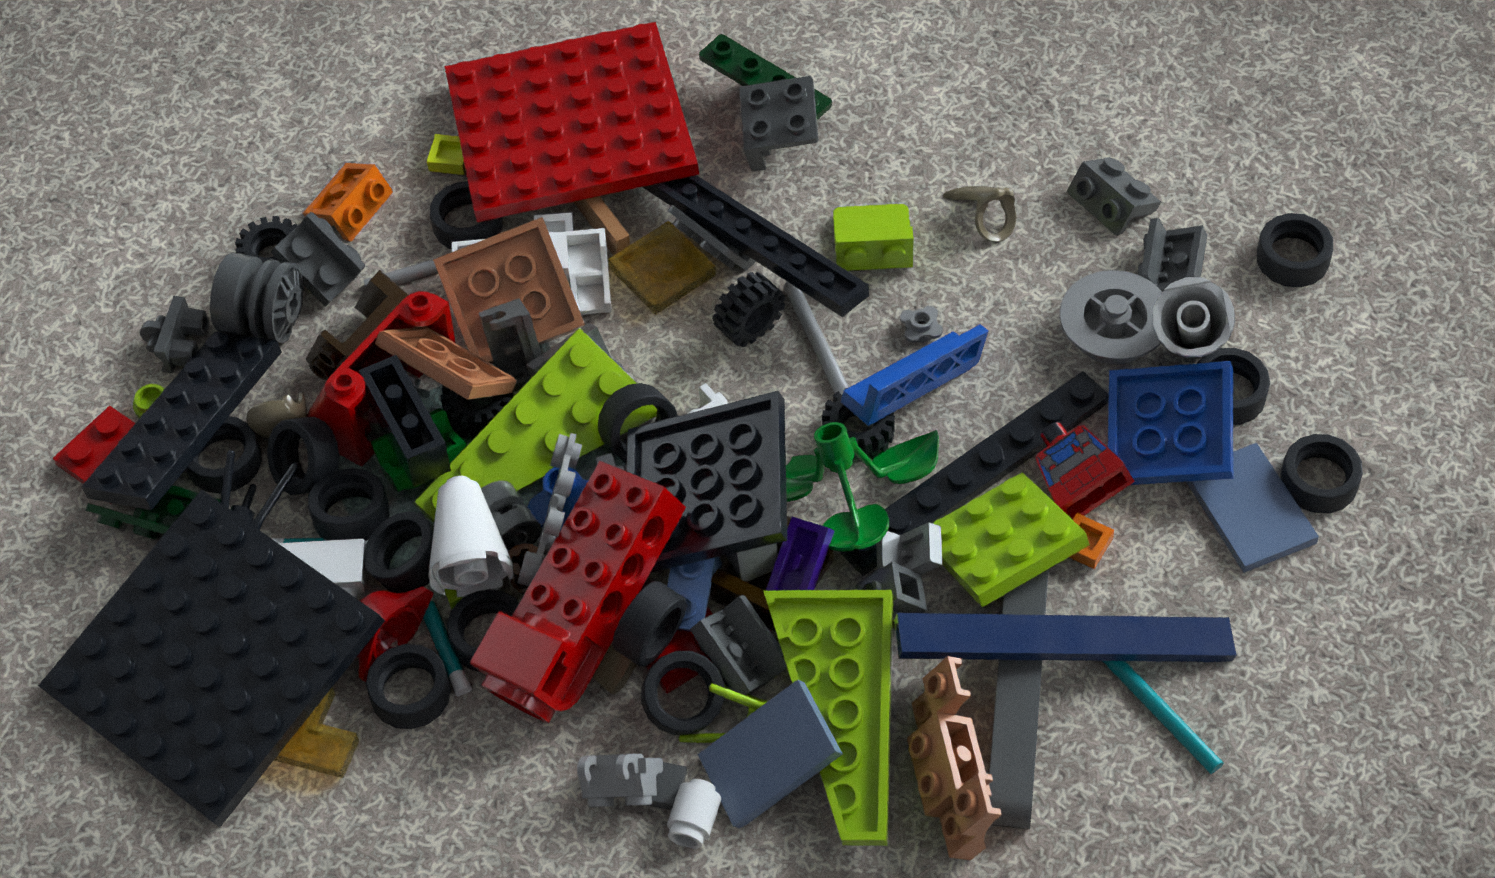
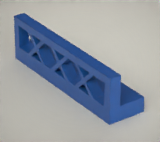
(915, 375)

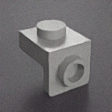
(915, 550)

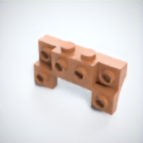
(950, 763)

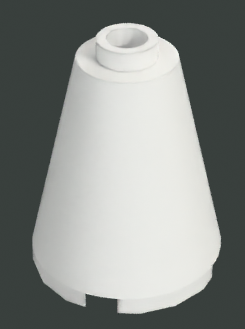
(1193, 317)
(466, 541)

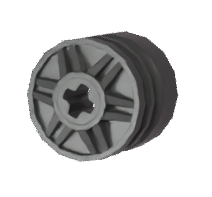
(256, 297)

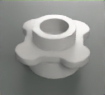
(921, 332)

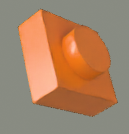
(1099, 540)

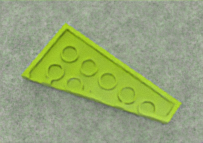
(557, 400)
(844, 656)

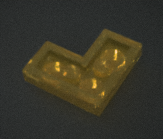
(319, 745)

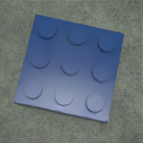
(1173, 422)

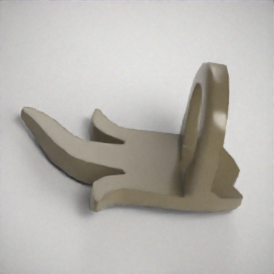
(984, 195)

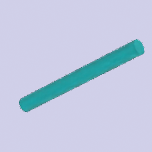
(1165, 715)

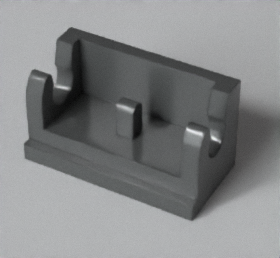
(511, 339)

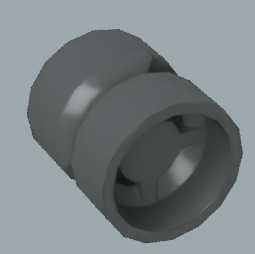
(511, 516)

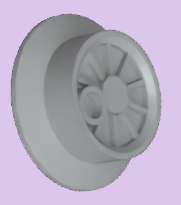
(1111, 316)

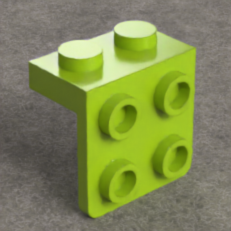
(873, 237)

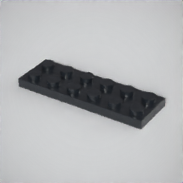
(181, 420)

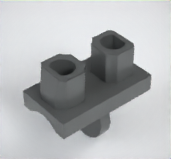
(168, 334)

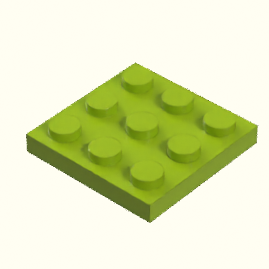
(1006, 539)

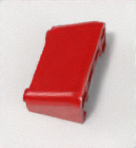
(343, 395)

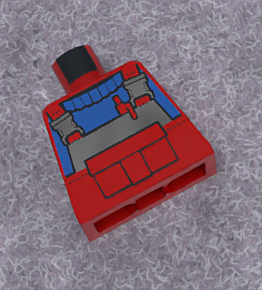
(1080, 469)

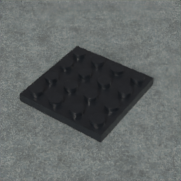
(725, 471)

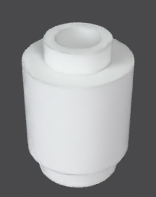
(693, 813)

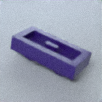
(800, 556)

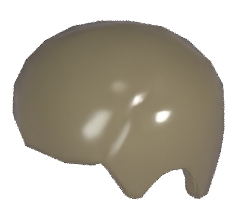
(267, 415)

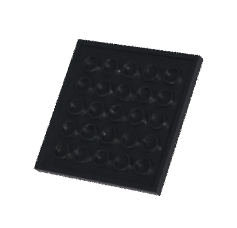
(211, 656)

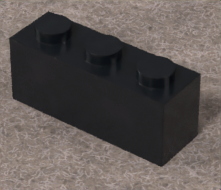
(405, 421)

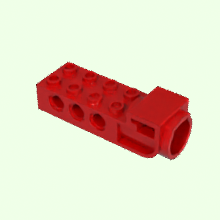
(580, 592)

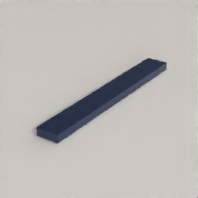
(1064, 637)

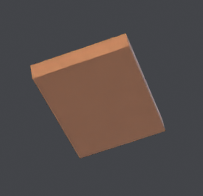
(446, 362)

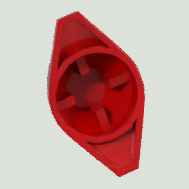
(402, 619)

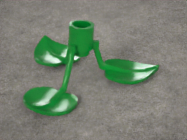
(835, 450)

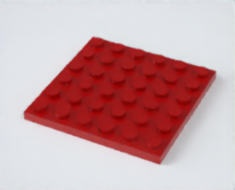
(569, 121)

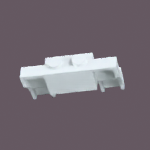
(584, 264)

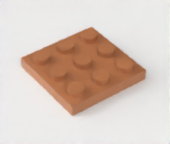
(506, 268)

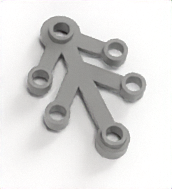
(564, 456)

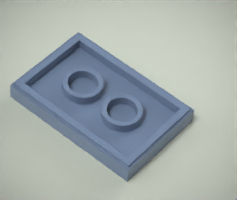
(1254, 511)
(769, 754)

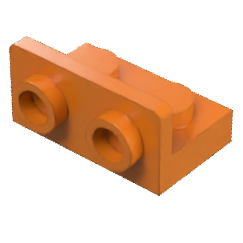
(351, 198)

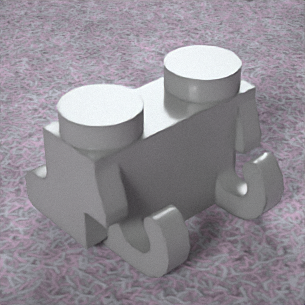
(618, 776)

